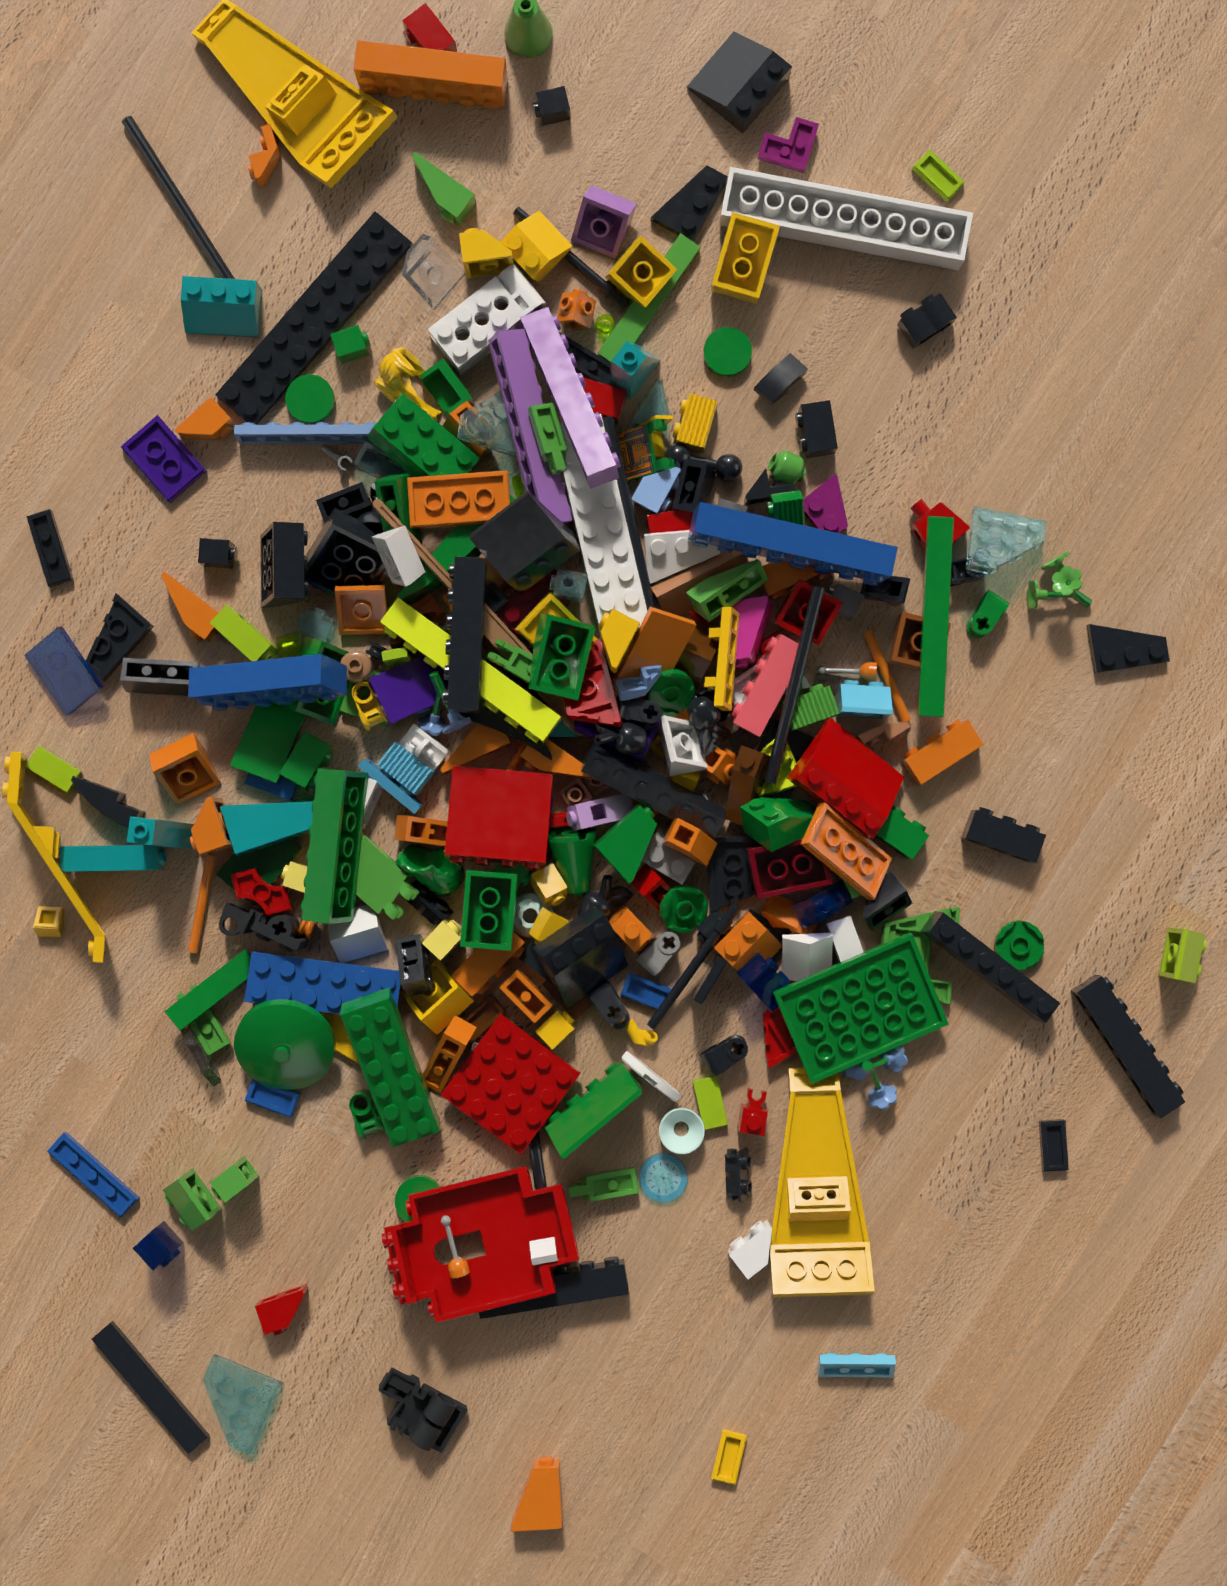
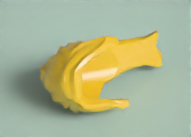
(395, 378)

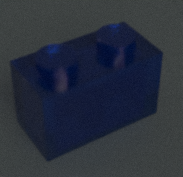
(822, 904)
(763, 979)
(159, 1246)

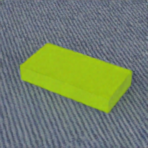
(938, 175)
(396, 657)
(53, 768)
(710, 1102)

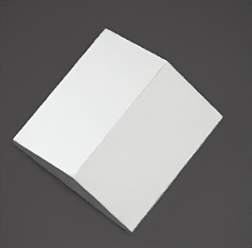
(806, 954)

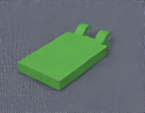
(381, 880)

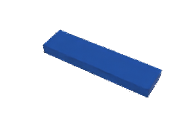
(93, 1174)

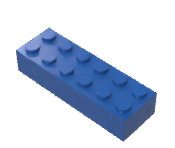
(268, 682)
(315, 982)

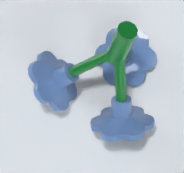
(433, 722)
(881, 1095)

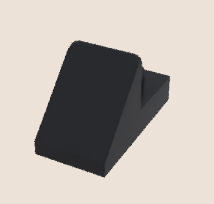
(761, 492)
(890, 591)

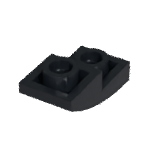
(780, 378)

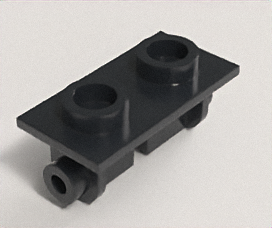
(436, 908)
(740, 1164)

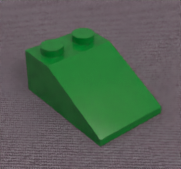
(560, 655)
(776, 820)

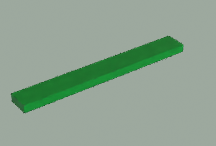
(935, 616)

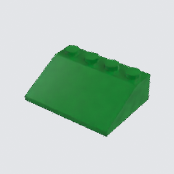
(593, 1108)

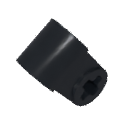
(960, 575)
(636, 711)
(608, 1003)
(720, 1057)

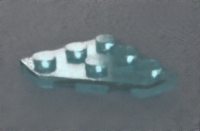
(487, 426)
(1001, 539)
(241, 1401)

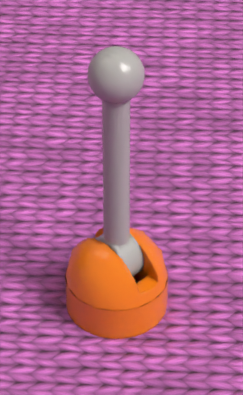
(867, 671)
(458, 1266)

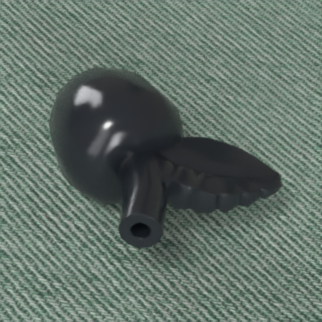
(706, 718)
(626, 739)
(606, 898)

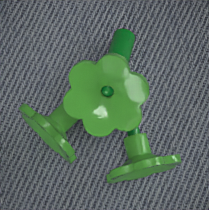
(1065, 585)

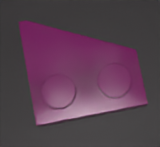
(826, 507)

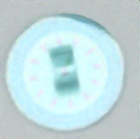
(663, 1177)

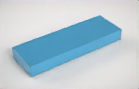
(391, 786)

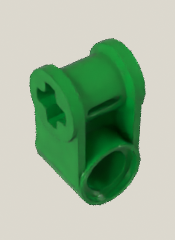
(988, 611)
(367, 1116)

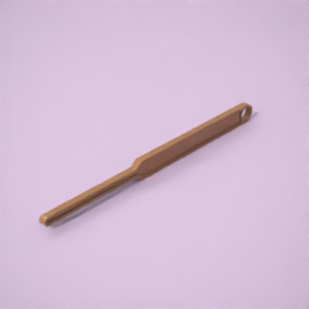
(493, 626)

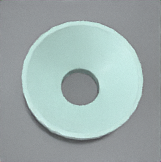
(526, 901)
(688, 1142)

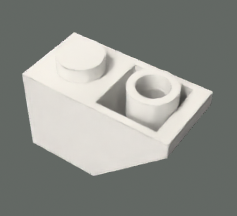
(753, 1250)

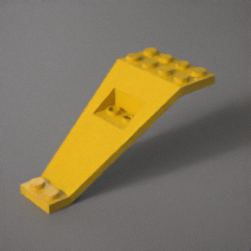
(307, 104)
(47, 843)
(821, 1241)

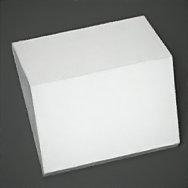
(399, 556)
(681, 746)
(358, 938)

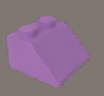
(603, 221)

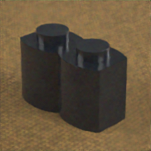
(926, 320)

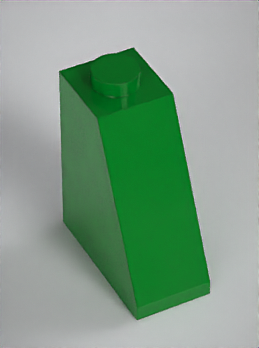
(627, 841)

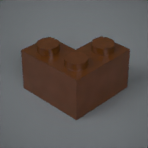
(697, 654)

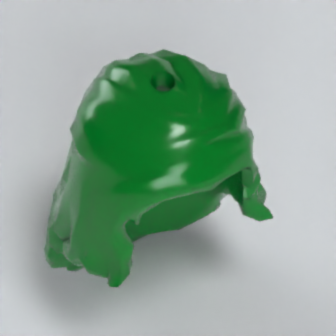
(431, 869)

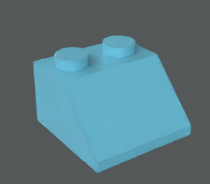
(864, 700)

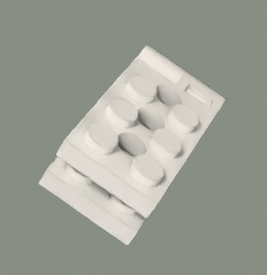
(507, 289)

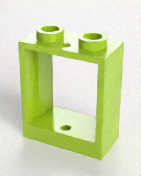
(244, 635)

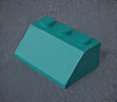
(221, 306)

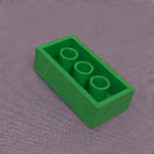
(420, 442)

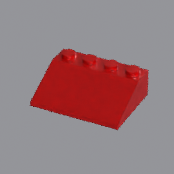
(847, 778)

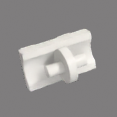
(424, 747)

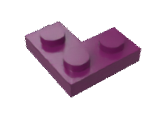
(793, 152)

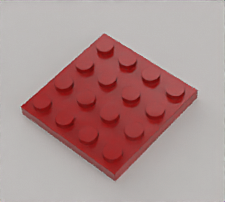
(510, 1083)

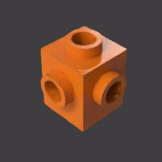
(576, 310)
(720, 766)

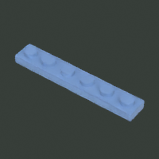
(303, 434)

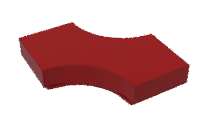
(251, 886)

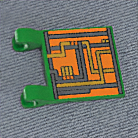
(639, 452)

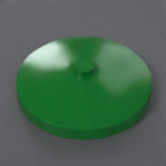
(284, 1044)

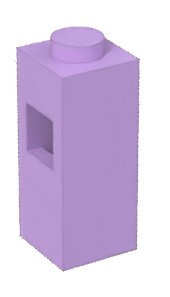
(598, 811)

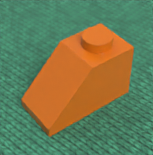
(206, 423)

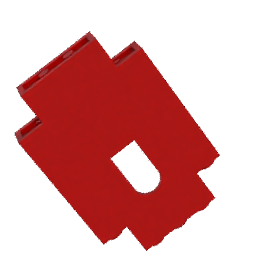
(508, 1218)

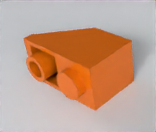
(689, 841)

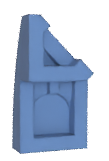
(637, 686)

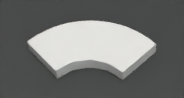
(650, 1076)

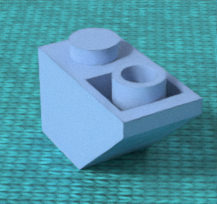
(656, 490)

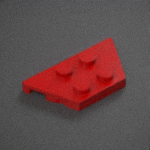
(597, 696)
(777, 1037)

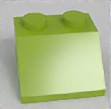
(1182, 955)

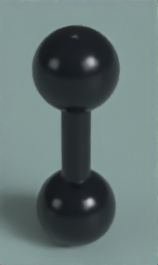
(727, 467)

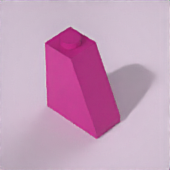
(752, 625)

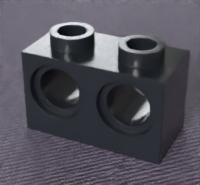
(414, 965)

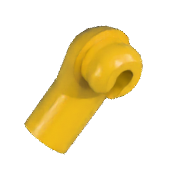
(640, 1036)

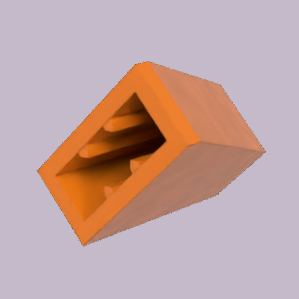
(541, 1498)

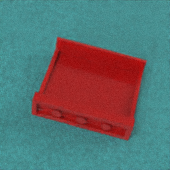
(498, 817)

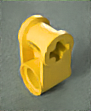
(368, 707)

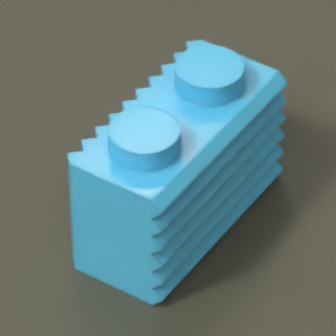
(406, 769)

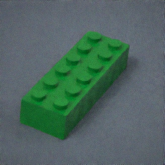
(334, 846)
(390, 1067)

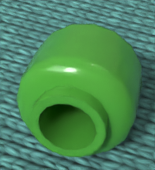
(786, 467)

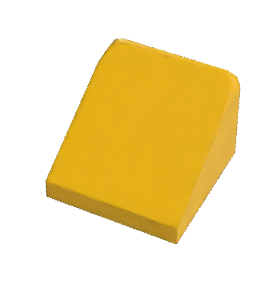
(49, 921)

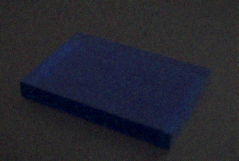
(63, 671)

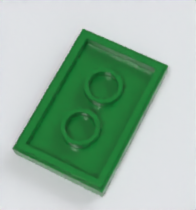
(268, 741)

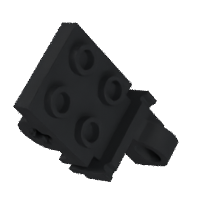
(266, 929)
(421, 1413)

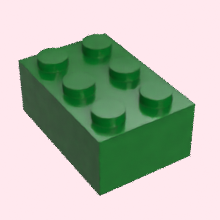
(489, 910)

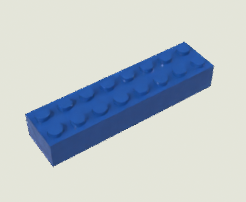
(791, 543)

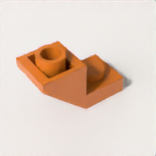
(264, 162)
(781, 915)

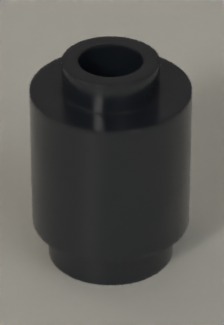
(706, 926)

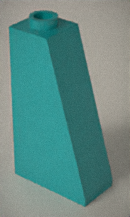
(632, 368)
(265, 824)
(159, 832)
(111, 858)

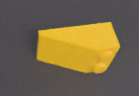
(744, 258)

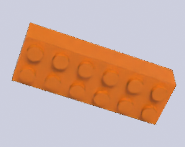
(431, 74)

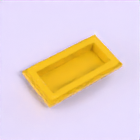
(728, 1457)

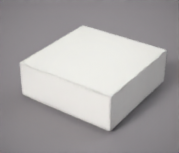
(543, 1251)

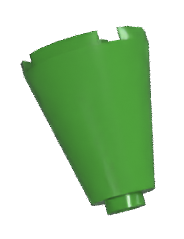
(528, 29)

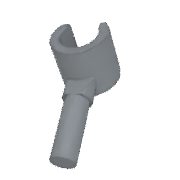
(337, 457)

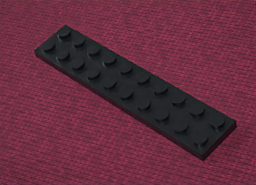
(313, 317)

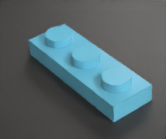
(856, 1365)

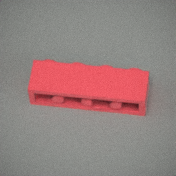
(767, 686)

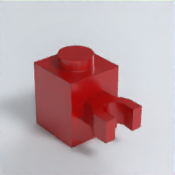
(753, 1116)

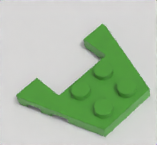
(913, 924)

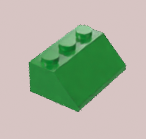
(320, 709)

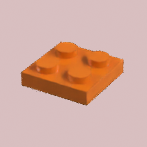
(360, 609)

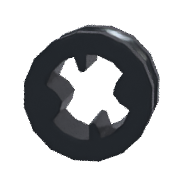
(375, 651)

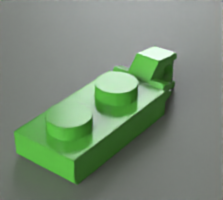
(549, 436)
(606, 1185)

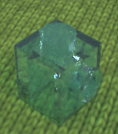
(569, 585)
(316, 624)

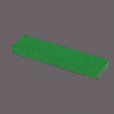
(210, 991)

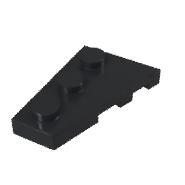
(691, 204)
(118, 638)
(1124, 649)

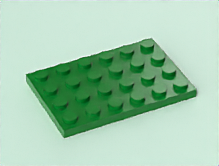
(860, 1008)

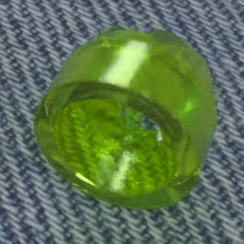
(603, 328)

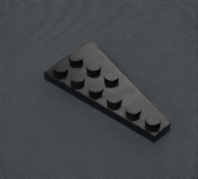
(729, 871)

